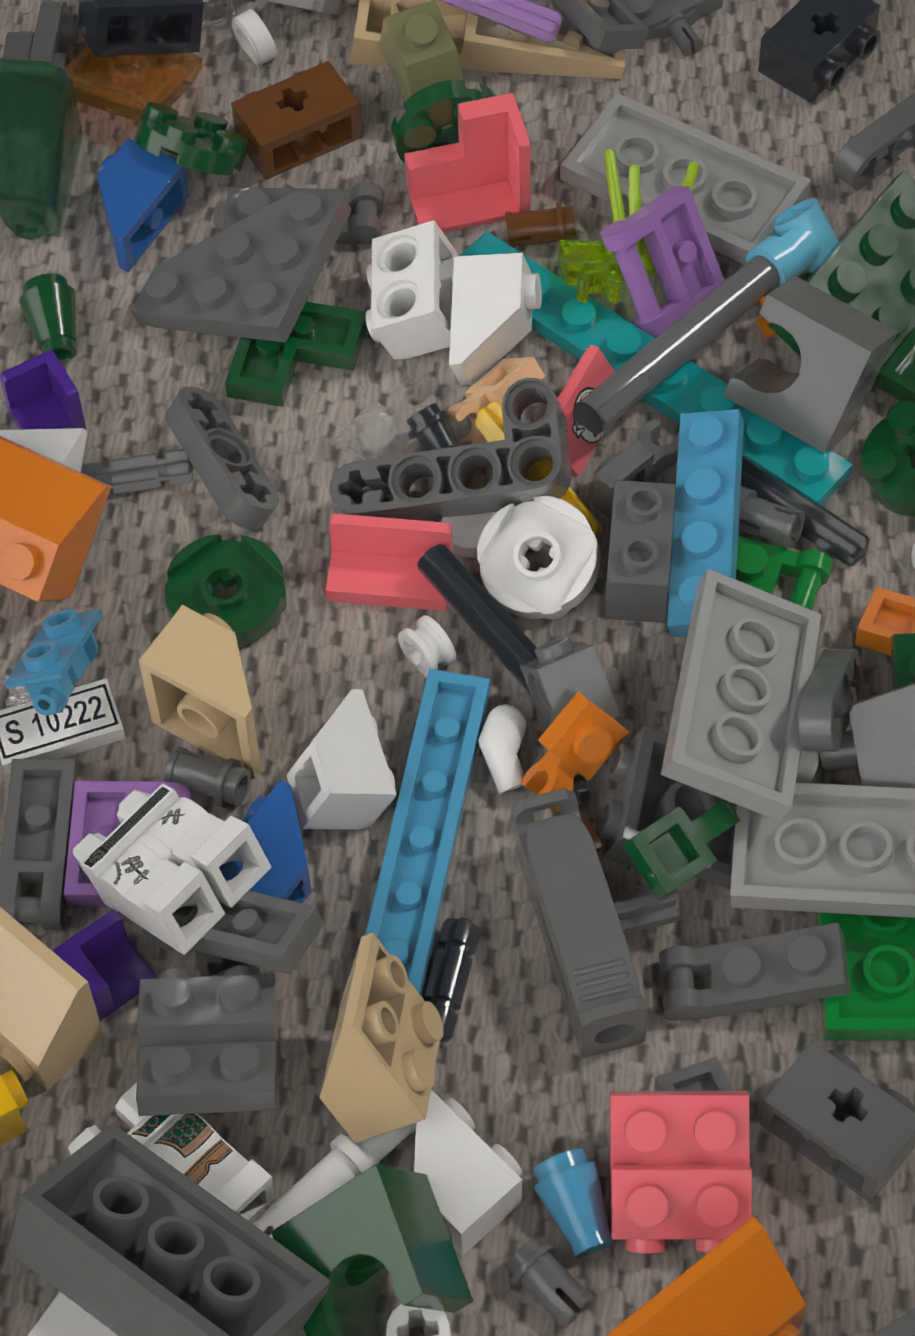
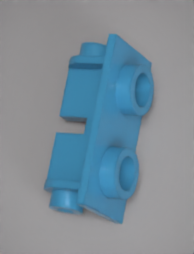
(57, 659)

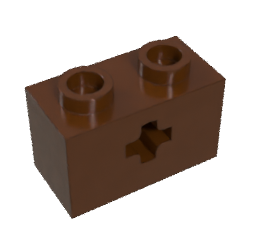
(297, 119)

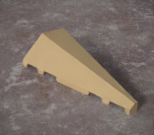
(488, 45)

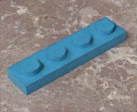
(704, 507)

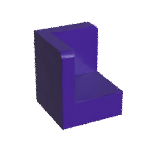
(42, 395)
(107, 962)

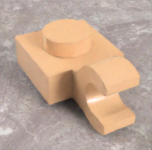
(490, 389)

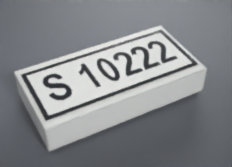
(84, 724)

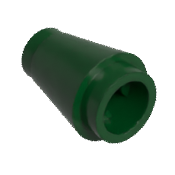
(51, 313)

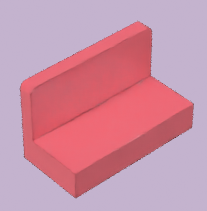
(378, 559)

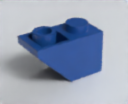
(279, 835)

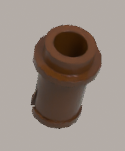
(541, 226)

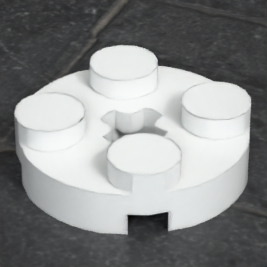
(531, 525)

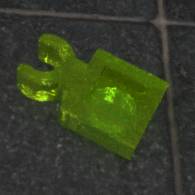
(590, 269)

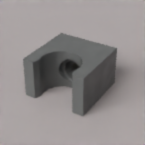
(838, 366)

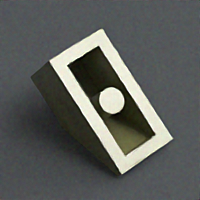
(419, 49)

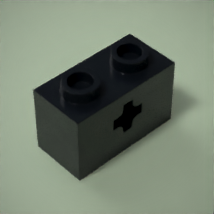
(141, 26)
(817, 43)

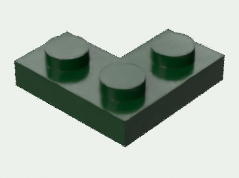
(320, 336)

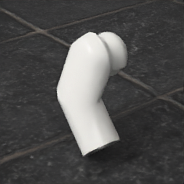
(500, 744)

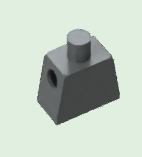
(879, 740)

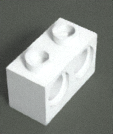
(411, 291)

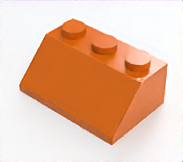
(45, 522)
(728, 1292)

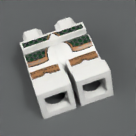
(198, 1153)

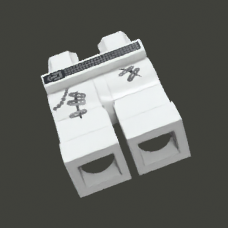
(169, 859)

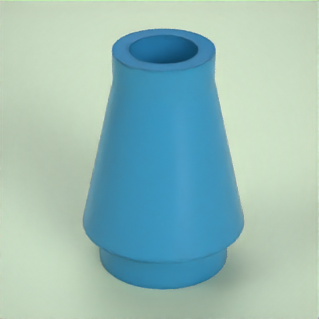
(574, 1199)

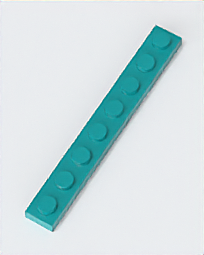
(687, 390)

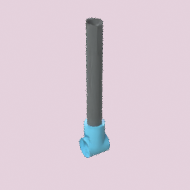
(794, 248)

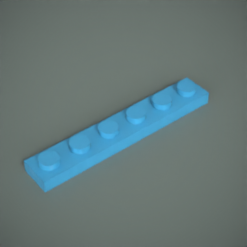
(428, 819)

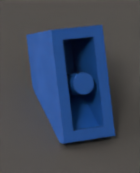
(139, 198)

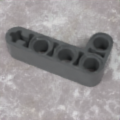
(454, 465)

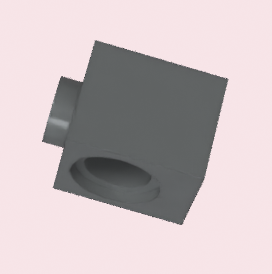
(561, 672)

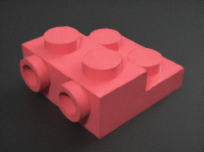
(678, 1167)

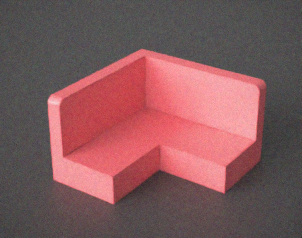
(480, 174)

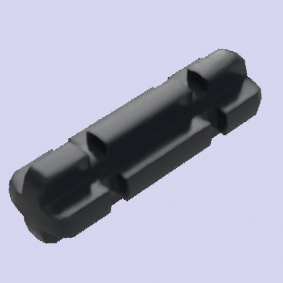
(451, 970)

